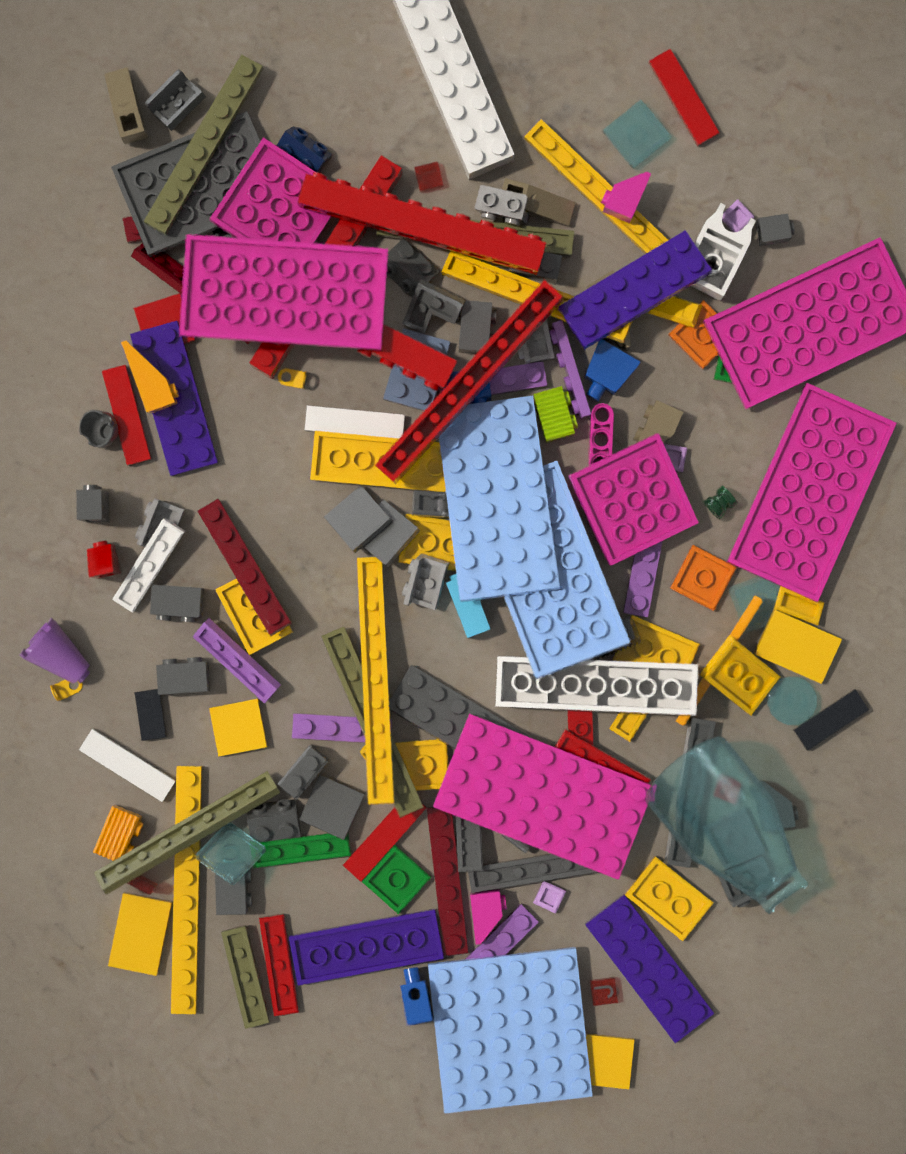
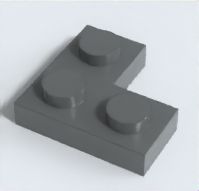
(432, 300)

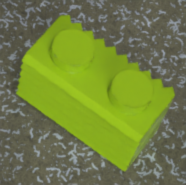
(554, 414)

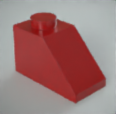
(102, 560)

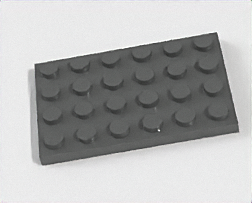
(146, 174)

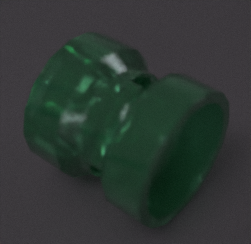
(718, 504)

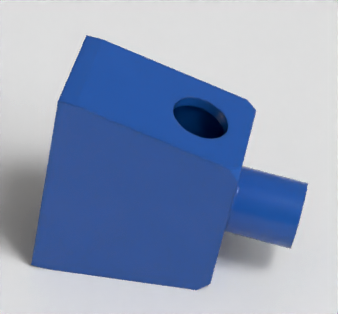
(608, 370)
(416, 1010)

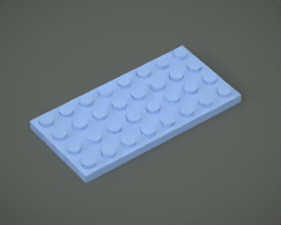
(498, 501)
(580, 617)

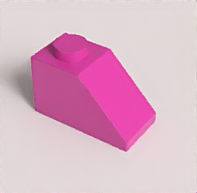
(625, 197)
(486, 912)

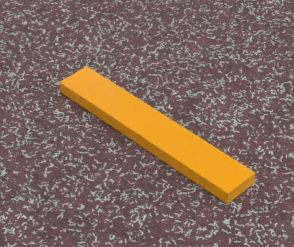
(736, 634)

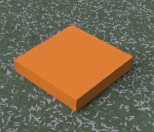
(696, 341)
(703, 577)

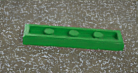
(303, 849)

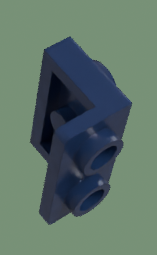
(303, 148)

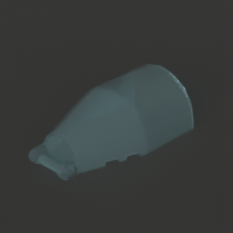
(726, 821)

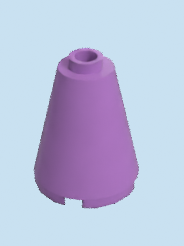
(56, 653)

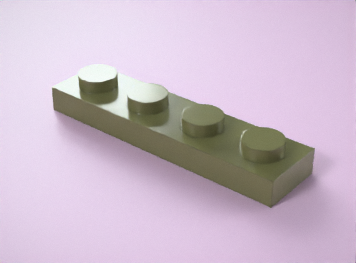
(245, 977)

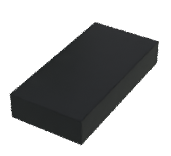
(150, 715)

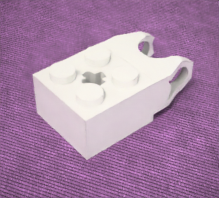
(724, 250)

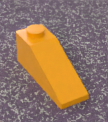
(152, 384)

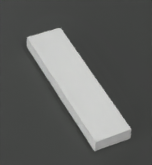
(354, 422)
(148, 565)
(127, 765)

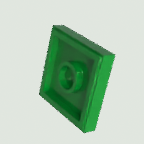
(396, 879)

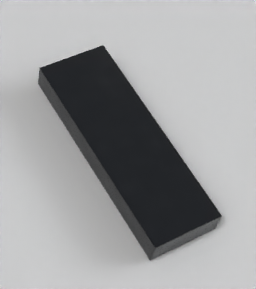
(830, 719)

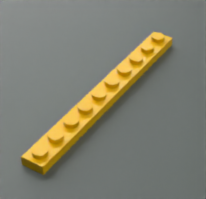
(375, 681)
(186, 898)

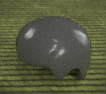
(99, 428)

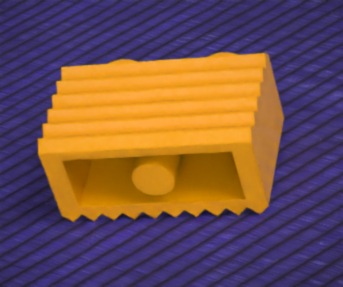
(118, 833)

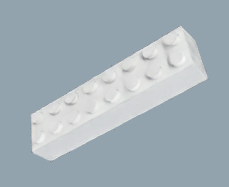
(456, 84)
(600, 686)

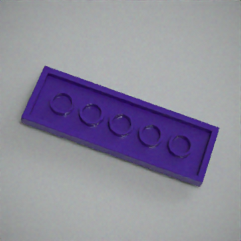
(635, 289)
(184, 425)
(366, 947)
(649, 968)

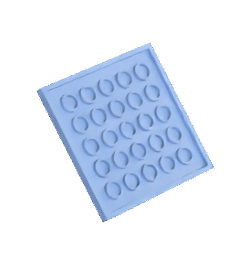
(510, 1030)

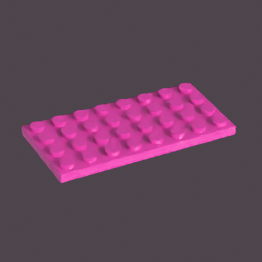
(283, 292)
(810, 323)
(811, 492)
(543, 796)

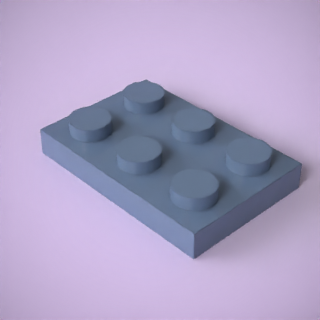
(413, 392)

